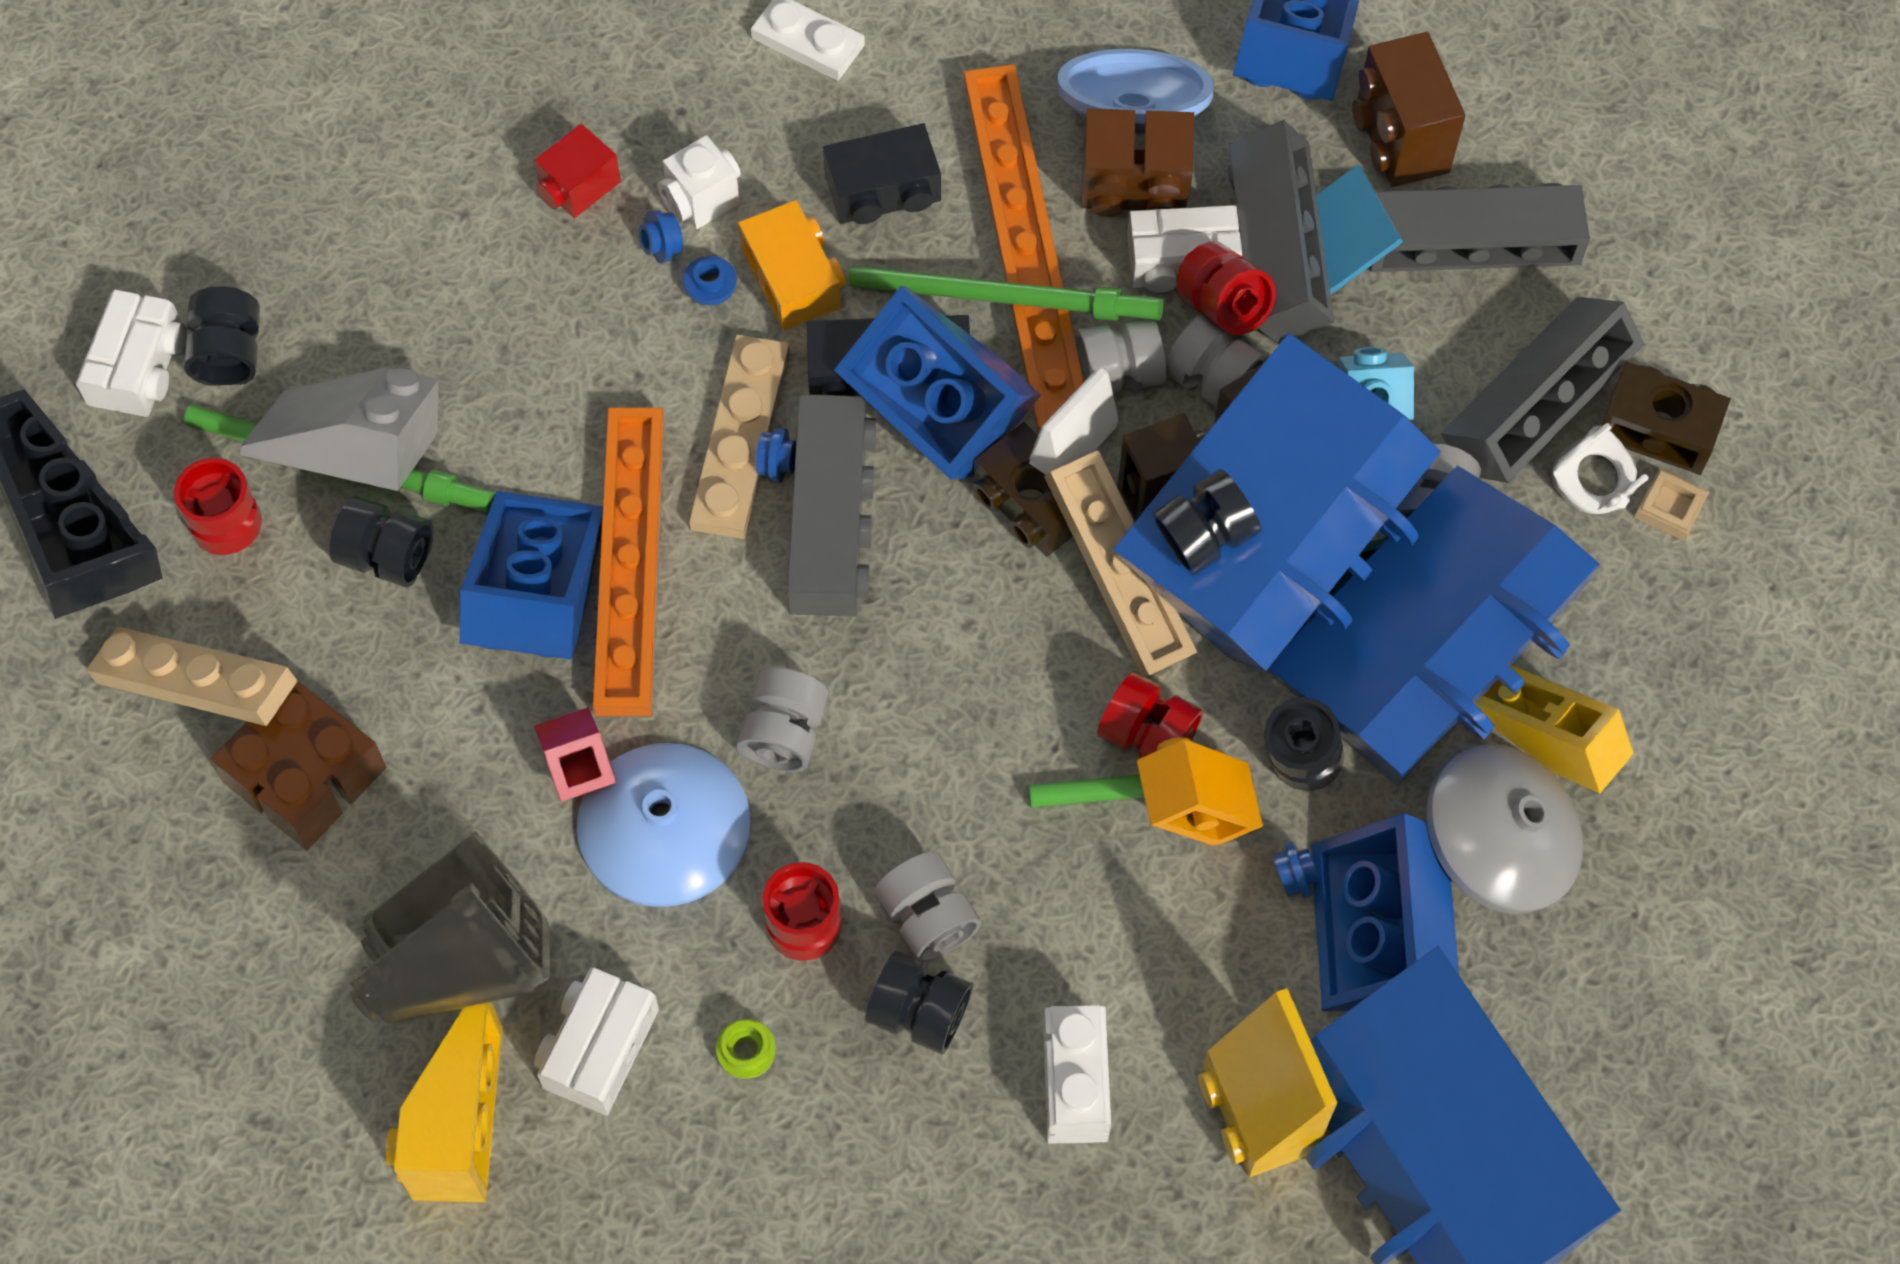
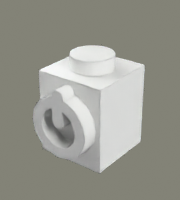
(700, 182)

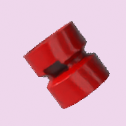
(1226, 288)
(217, 506)
(1134, 708)
(802, 911)

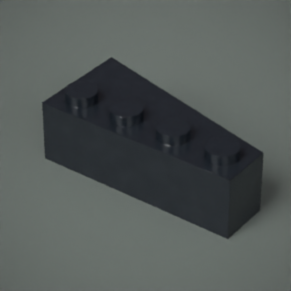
(67, 521)

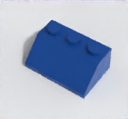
(1378, 907)

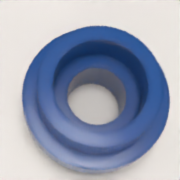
(661, 235)
(709, 292)
(775, 455)
(1296, 870)

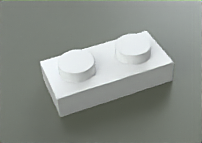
(808, 37)

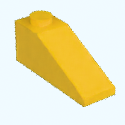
(1560, 729)

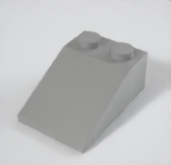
(351, 427)

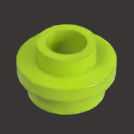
(742, 1031)

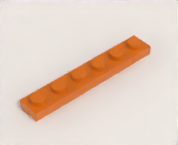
(629, 563)

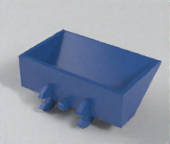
(1322, 475)
(1438, 623)
(1452, 1129)

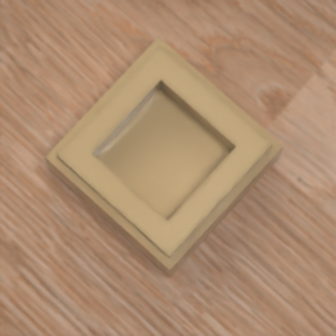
(1671, 504)

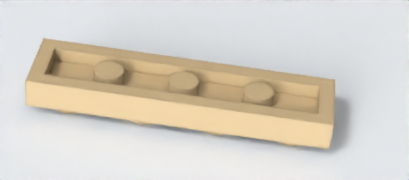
(743, 413)
(1098, 522)
(192, 675)

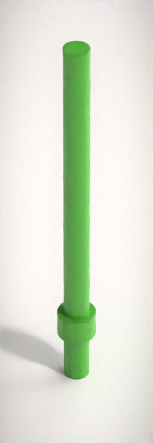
(1104, 303)
(435, 486)

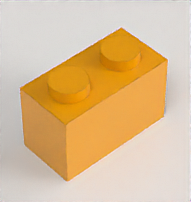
(791, 265)
(1199, 792)

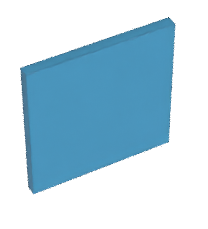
(1353, 227)

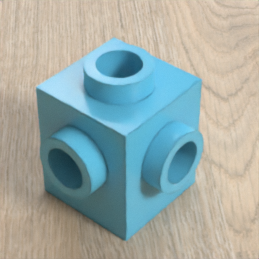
(1384, 374)

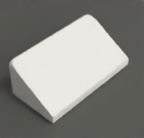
(1077, 425)

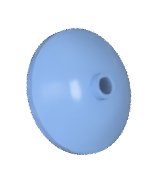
(1135, 82)
(671, 855)

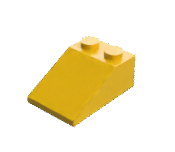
(1268, 1087)
(449, 1114)

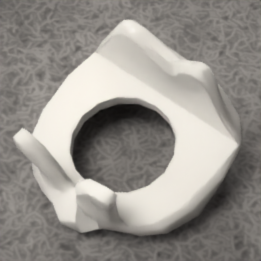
(1603, 443)

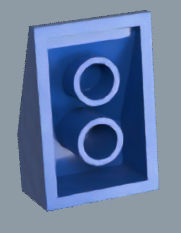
(1296, 45)
(936, 383)
(530, 575)

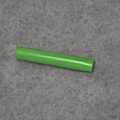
(1085, 791)

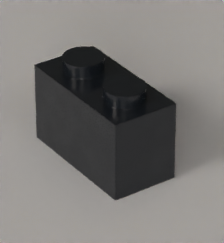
(882, 174)

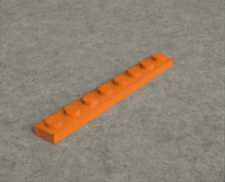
(1023, 234)

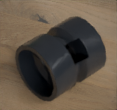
(222, 336)
(1207, 521)
(372, 537)
(1304, 744)
(918, 1002)

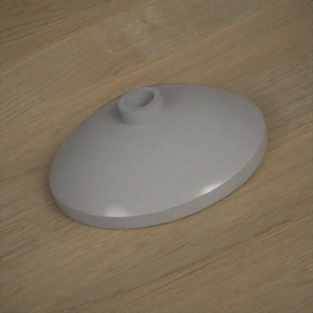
(1489, 842)

